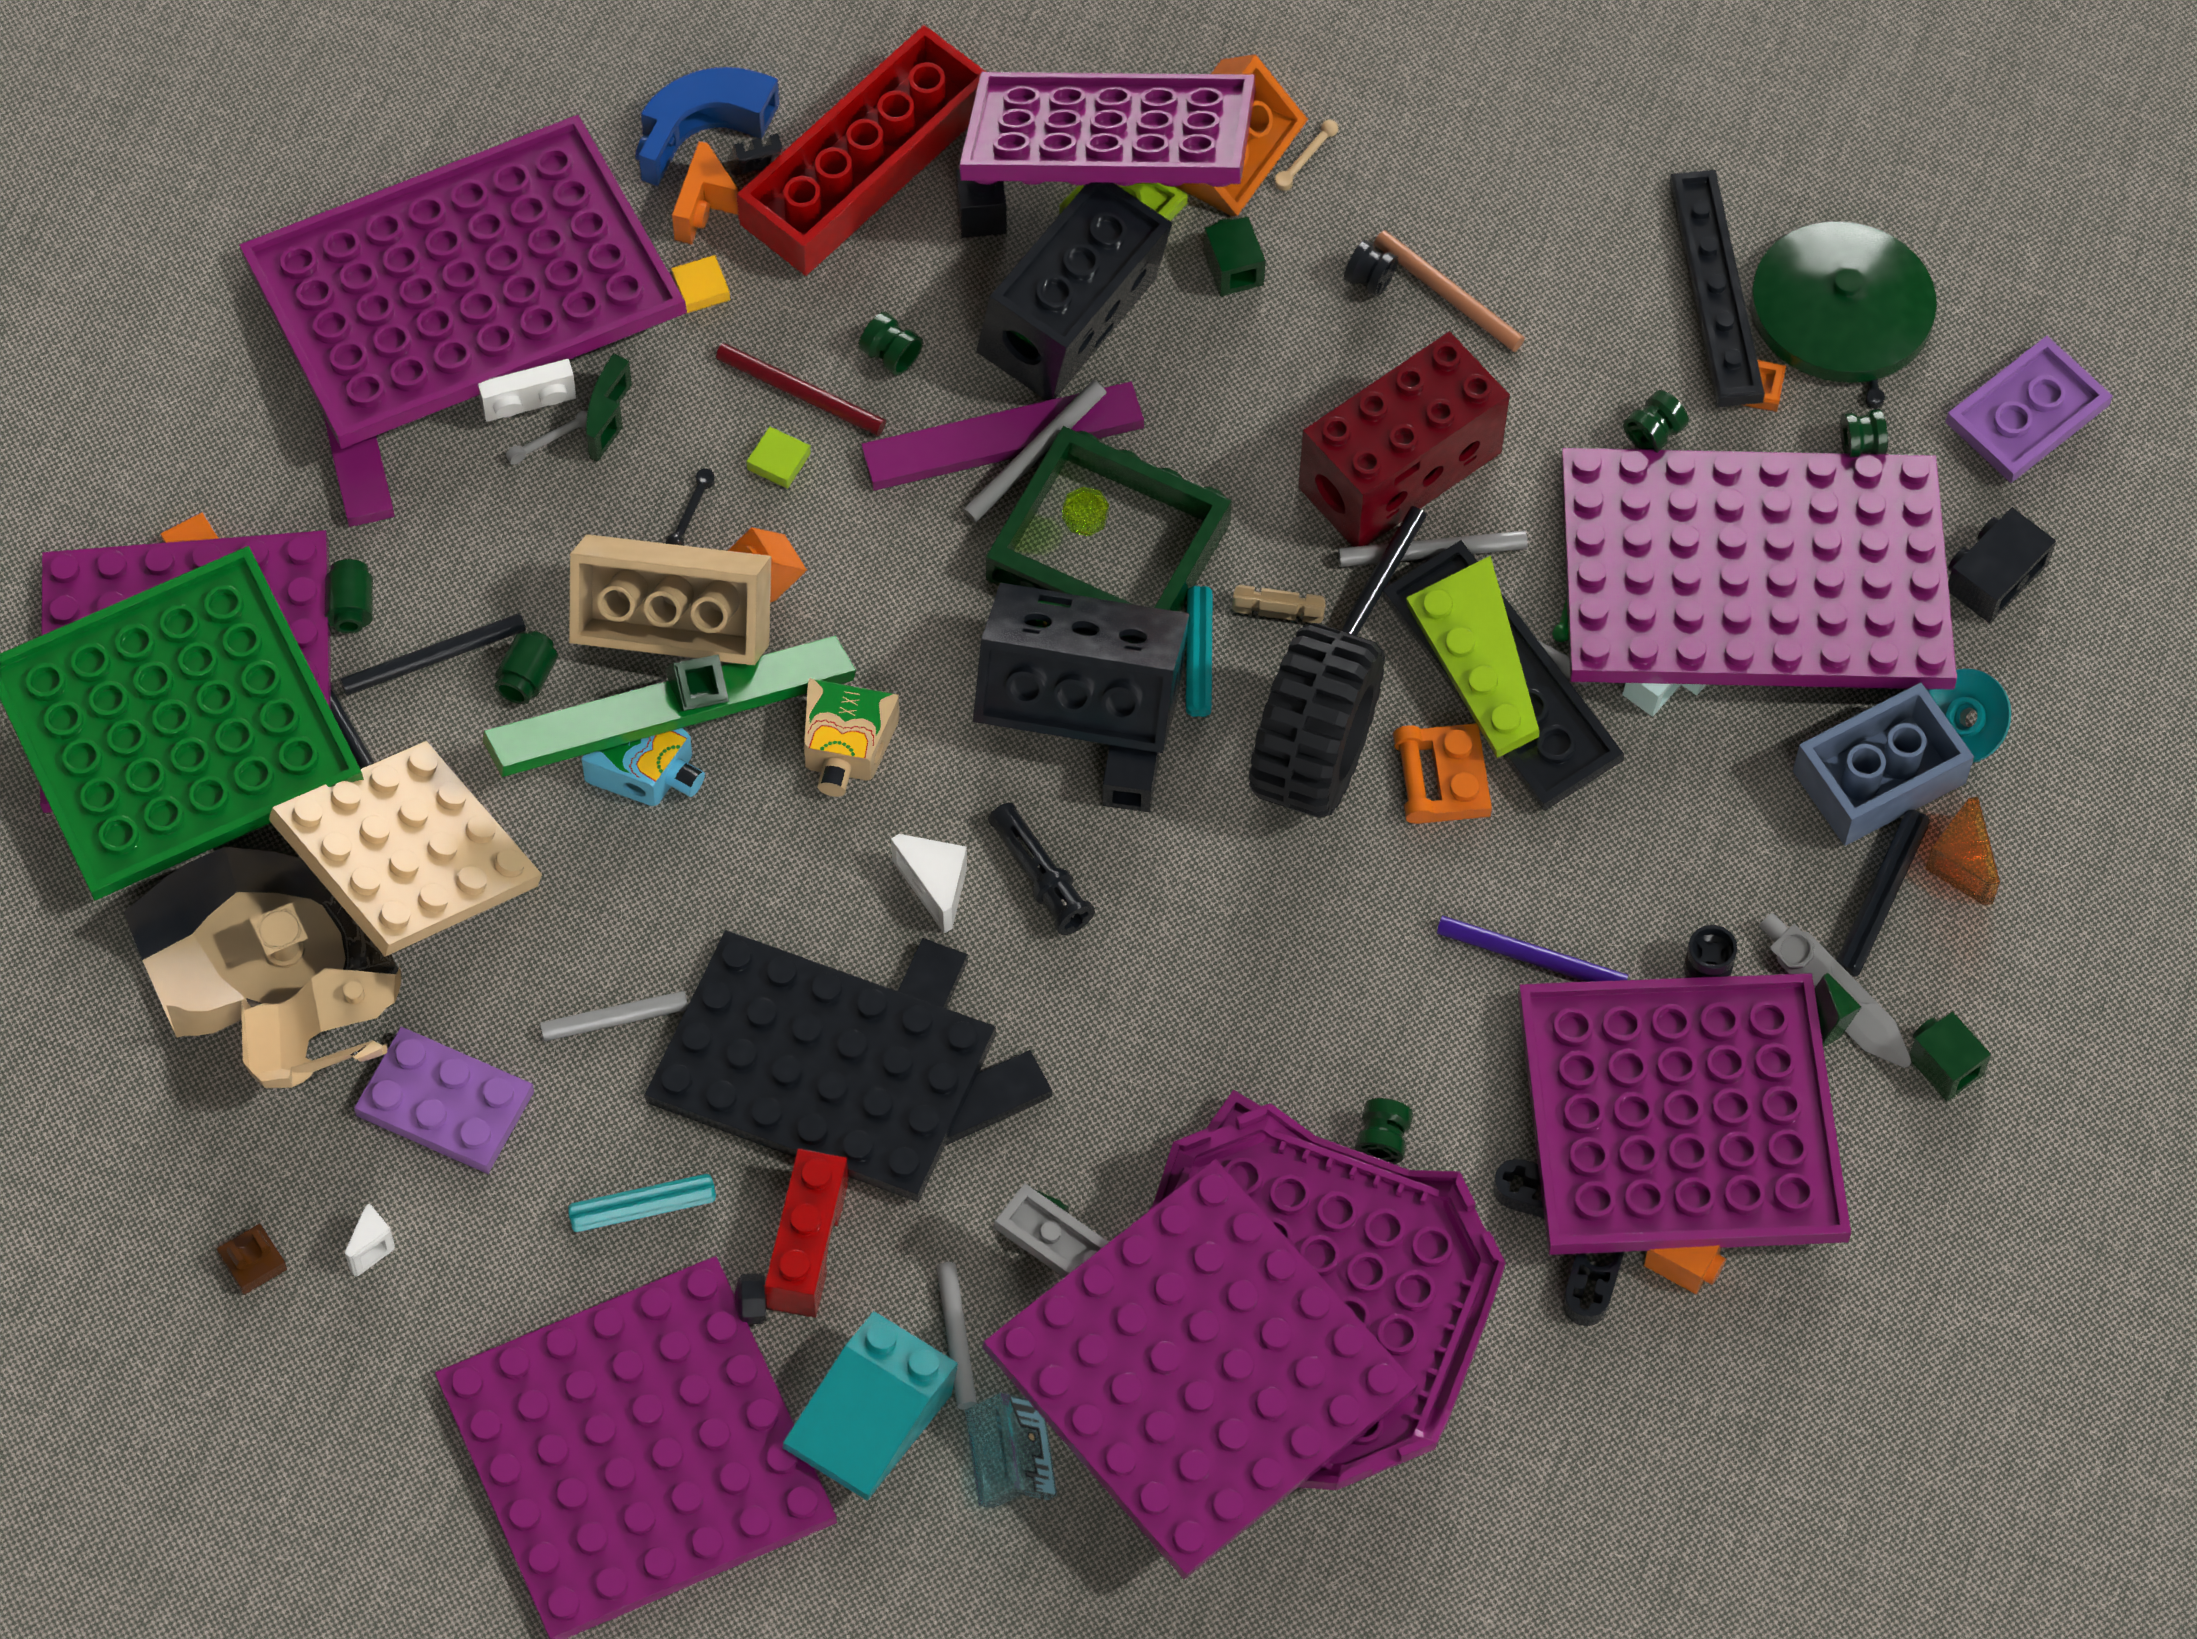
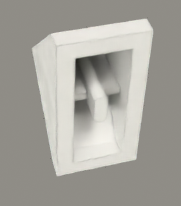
(933, 872)

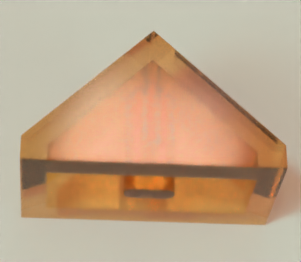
(1965, 855)

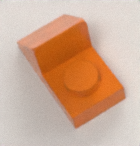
(704, 188)

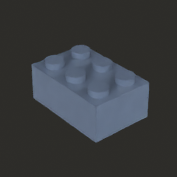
(1882, 764)

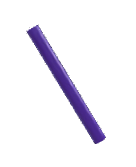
(1526, 951)

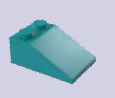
(872, 1405)

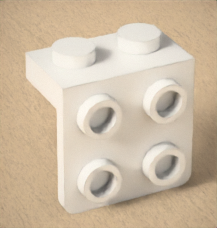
(527, 390)

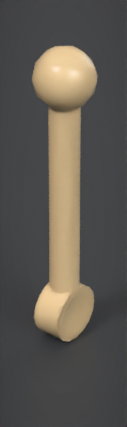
(1284, 179)

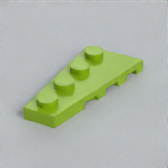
(1476, 647)

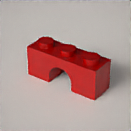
(804, 1233)

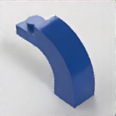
(702, 101)

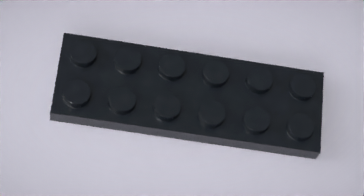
(1571, 740)

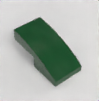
(604, 410)

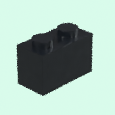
(1999, 564)

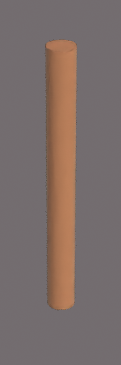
(1450, 291)

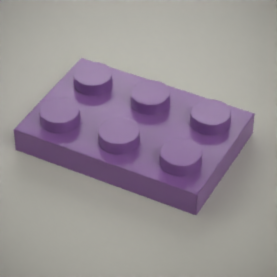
(2028, 409)
(444, 1100)

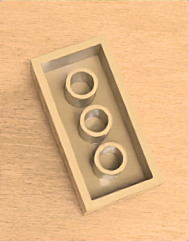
(669, 599)

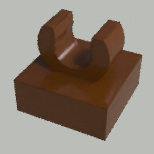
(251, 1259)

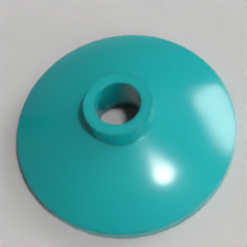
(1988, 698)

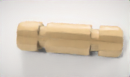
(1278, 604)

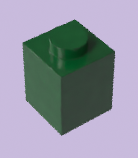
(1234, 255)
(1948, 1055)

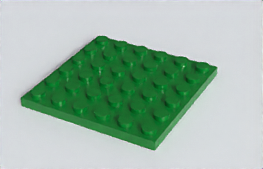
(171, 721)

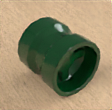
(889, 342)
(1658, 420)
(1384, 1129)

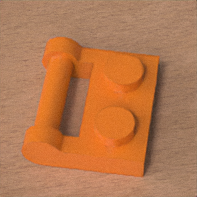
(1458, 772)

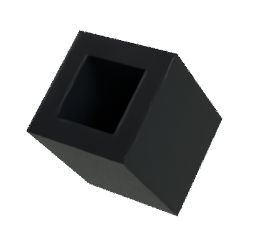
(981, 208)
(1130, 778)

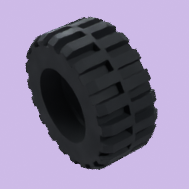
(1316, 720)

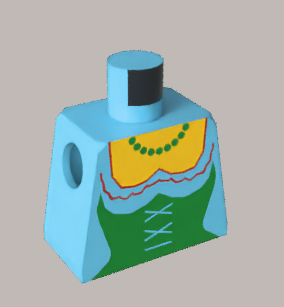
(645, 767)

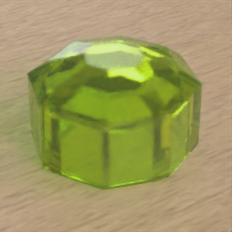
(1085, 511)

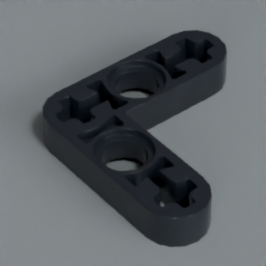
(1525, 1202)

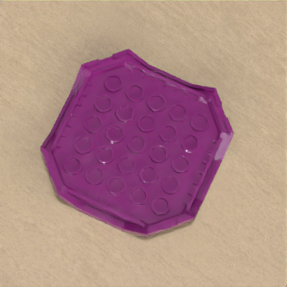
(1388, 1243)

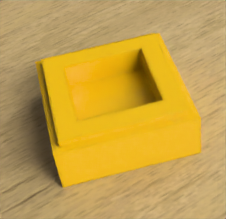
(701, 283)

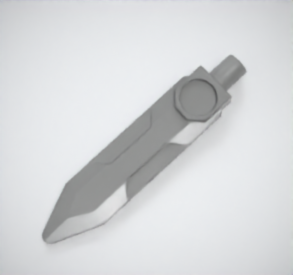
(1872, 1026)

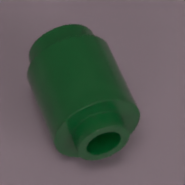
(349, 596)
(525, 667)

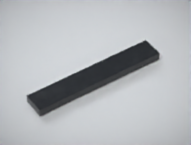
(1716, 288)

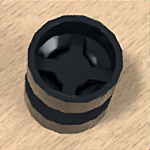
(1712, 946)

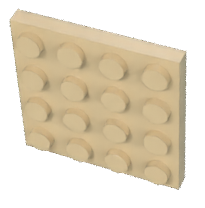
(405, 848)

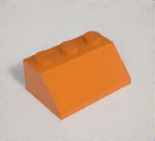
(1271, 130)

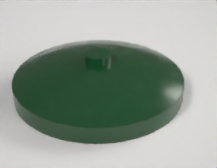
(1843, 301)

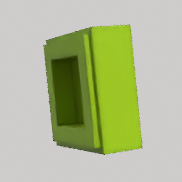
(778, 457)

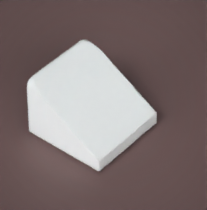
(369, 1242)

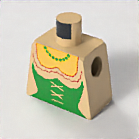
(846, 732)

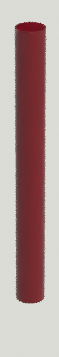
(801, 389)

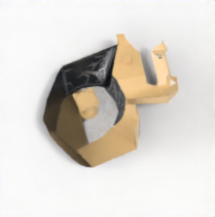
(265, 946)

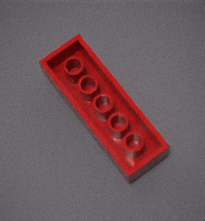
(861, 151)

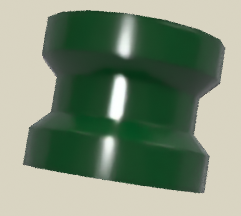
(1864, 433)

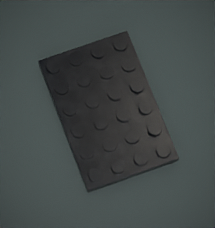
(821, 1064)

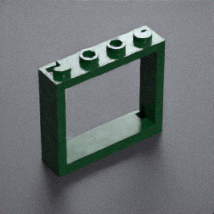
(1127, 469)

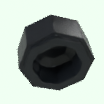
(751, 1298)

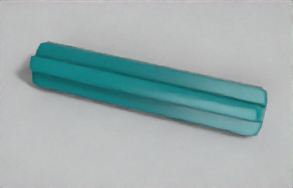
(1199, 651)
(642, 1202)

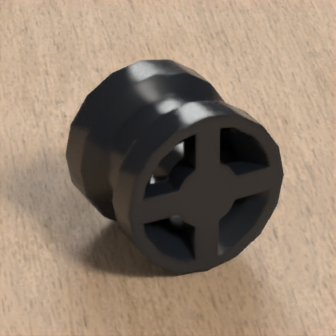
(1370, 268)

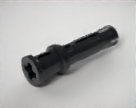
(1049, 882)

